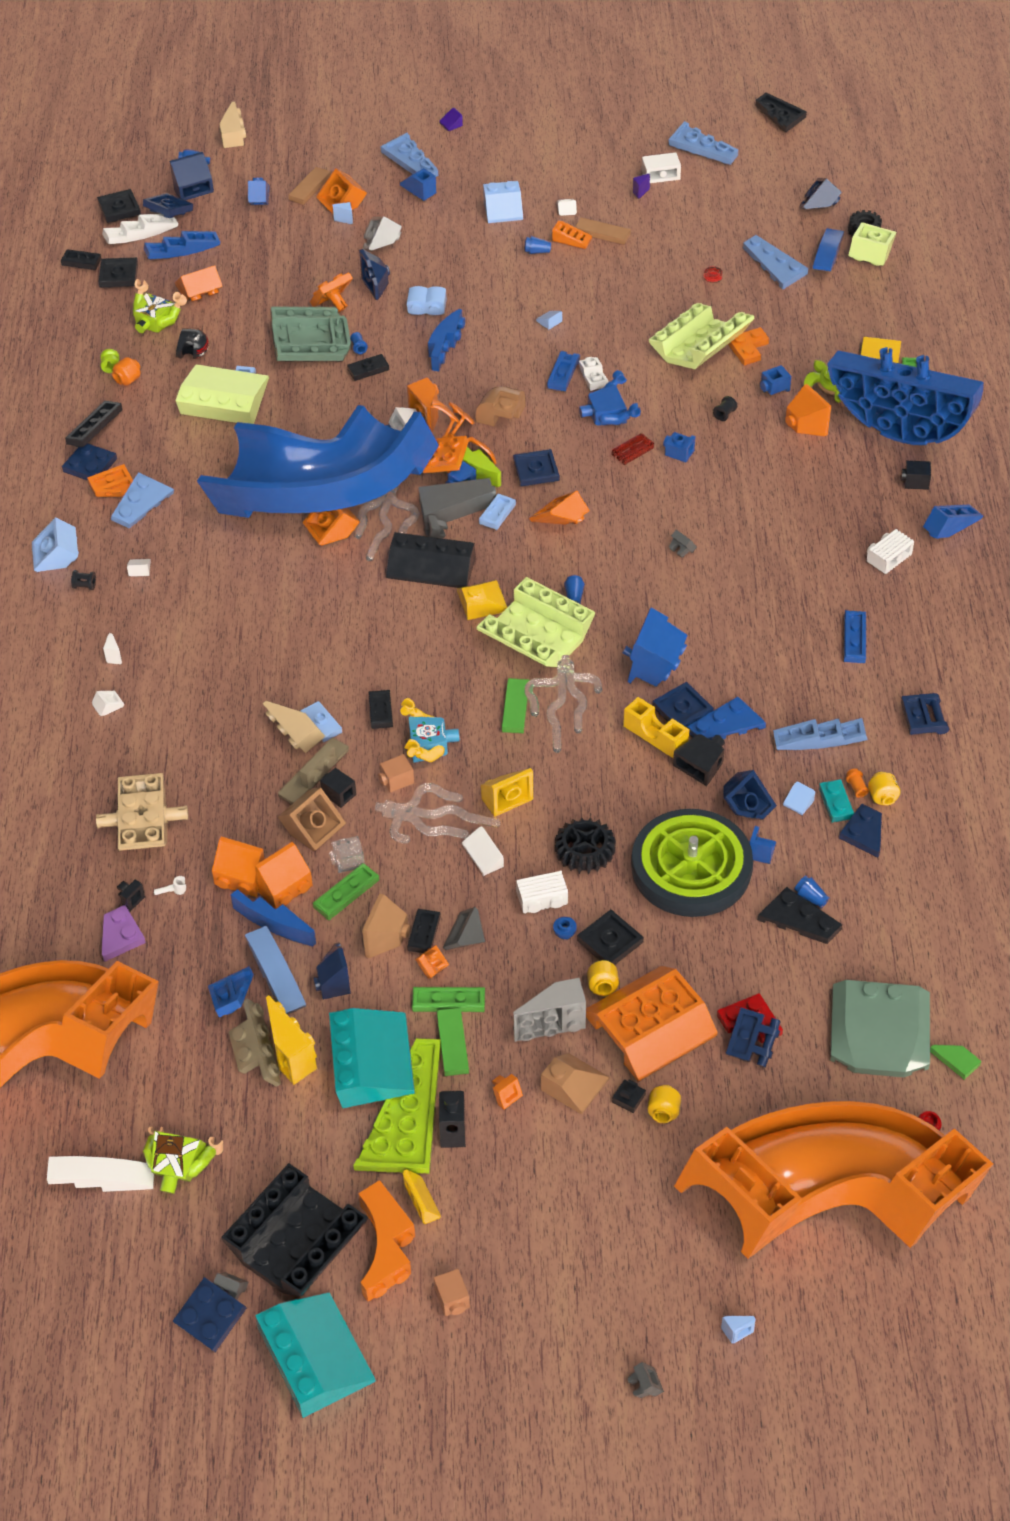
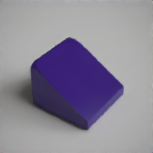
(452, 120)
(641, 185)

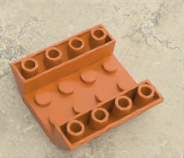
(654, 1020)

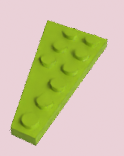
(406, 1123)

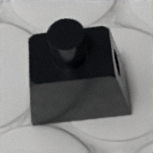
(700, 757)
(452, 1113)

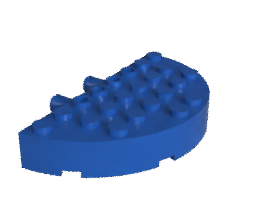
(904, 400)

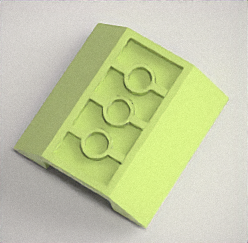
(697, 336)
(540, 623)

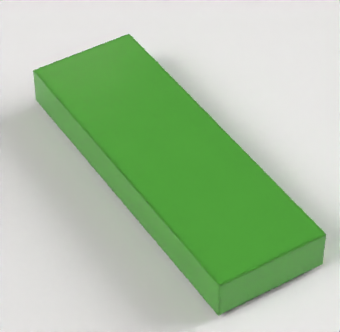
(515, 706)
(346, 891)
(441, 998)
(452, 1042)

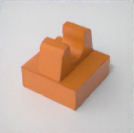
(432, 961)
(506, 1090)

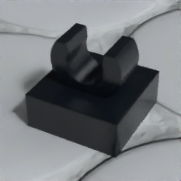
(131, 894)
(629, 1095)

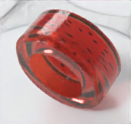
(713, 274)

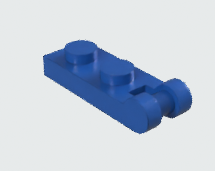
(563, 371)

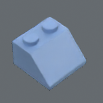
(502, 201)
(55, 546)

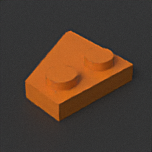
(111, 482)

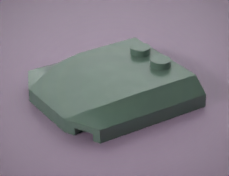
(309, 334)
(880, 1027)

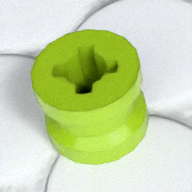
(108, 359)

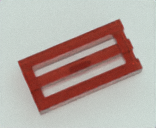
(635, 450)

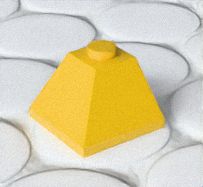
(482, 600)
(508, 791)

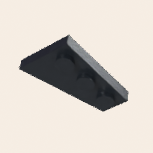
(780, 111)
(798, 914)

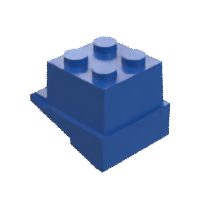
(656, 649)

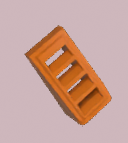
(570, 235)

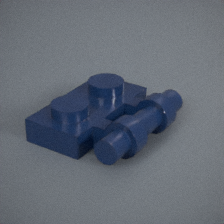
(745, 1036)

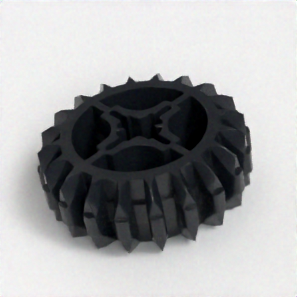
(584, 852)

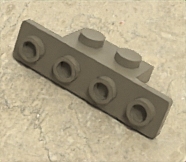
(313, 770)
(253, 1046)

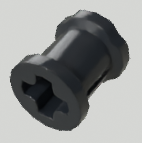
(723, 410)
(77, 576)

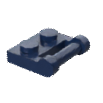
(918, 715)

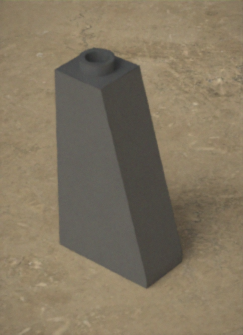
(455, 499)

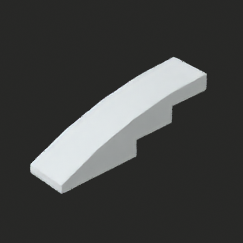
(146, 226)
(100, 1172)

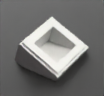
(566, 207)
(139, 567)
(112, 651)
(106, 702)

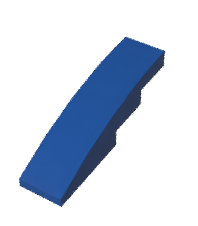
(186, 244)
(828, 249)
(278, 921)

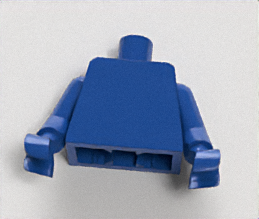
(607, 405)

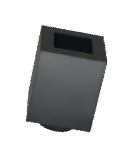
(916, 474)
(338, 787)

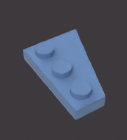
(139, 499)

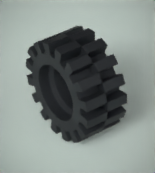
(863, 217)

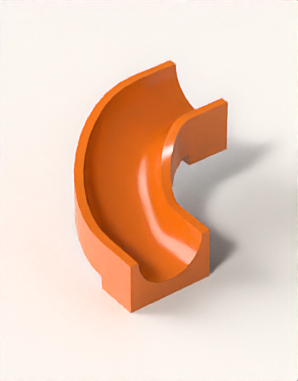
(69, 1012)
(835, 1156)

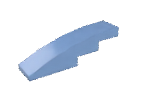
(816, 736)
(275, 969)

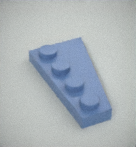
(777, 263)

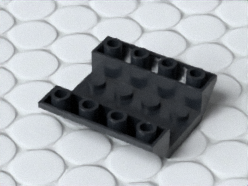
(292, 1232)

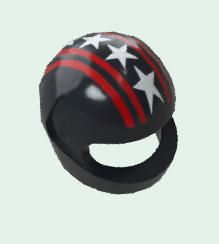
(192, 342)

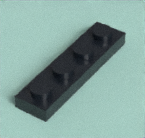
(93, 424)

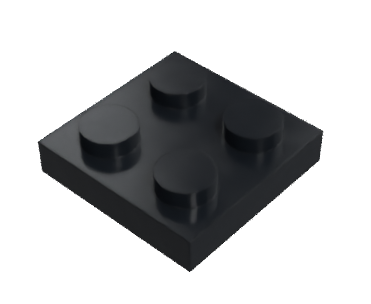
(118, 205)
(118, 272)
(610, 938)

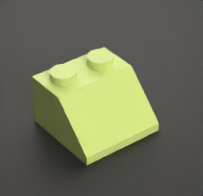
(871, 244)

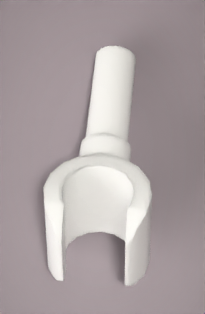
(178, 886)

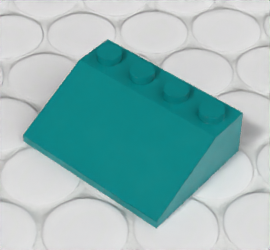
(370, 1055)
(314, 1351)

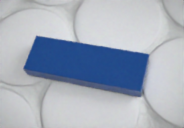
(855, 636)

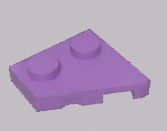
(119, 933)

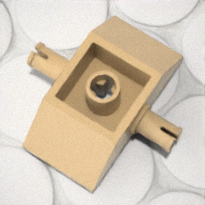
(141, 812)

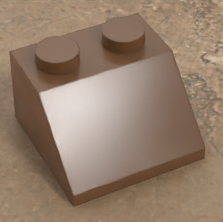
(312, 819)

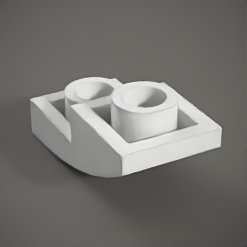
(593, 373)

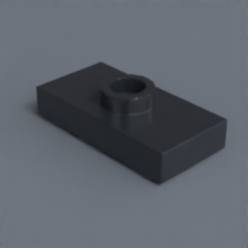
(81, 259)
(368, 367)
(380, 709)
(423, 930)

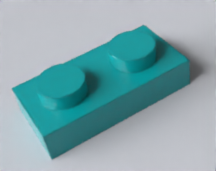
(836, 800)

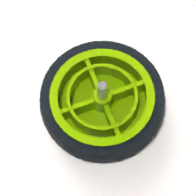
(692, 862)

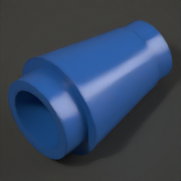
(536, 245)
(574, 588)
(811, 891)

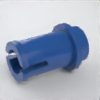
(359, 344)

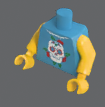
(427, 734)

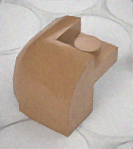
(500, 402)

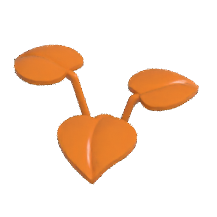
(456, 409)

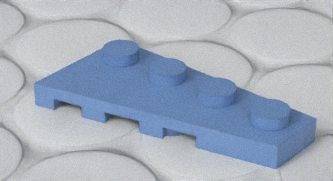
(697, 143)
(406, 154)

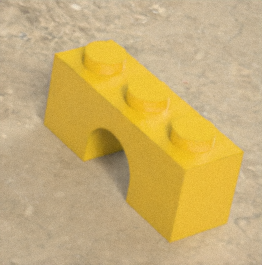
(642, 721)

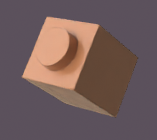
(396, 773)
(451, 1293)

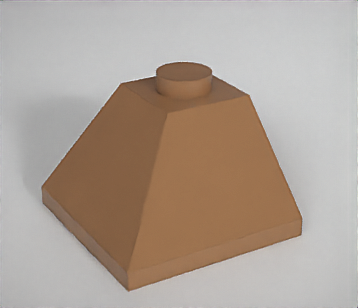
(384, 927)
(572, 1082)

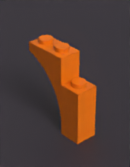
(392, 1231)

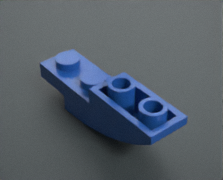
(444, 337)

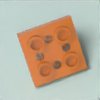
(332, 291)
(448, 457)

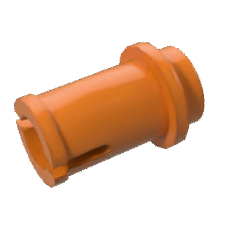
(857, 783)

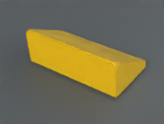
(420, 1197)

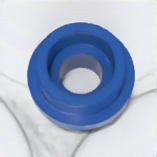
(564, 932)

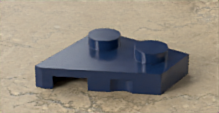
(864, 830)

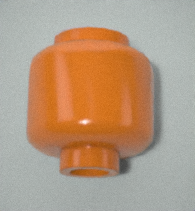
(126, 371)

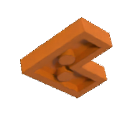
(746, 345)

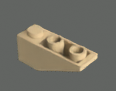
(232, 127)
(296, 724)

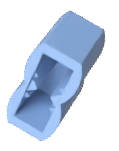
(426, 300)

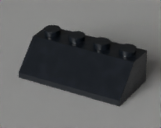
(430, 560)

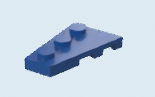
(727, 720)

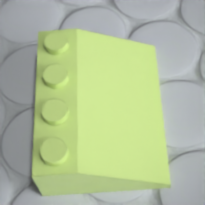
(222, 394)

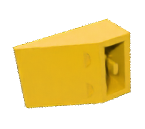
(292, 1046)

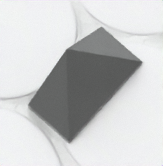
(466, 930)

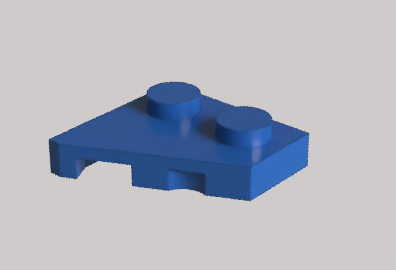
(230, 991)

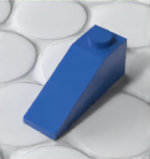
(950, 519)

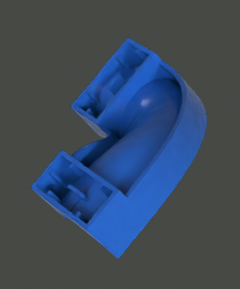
(310, 475)

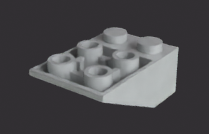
(552, 1012)

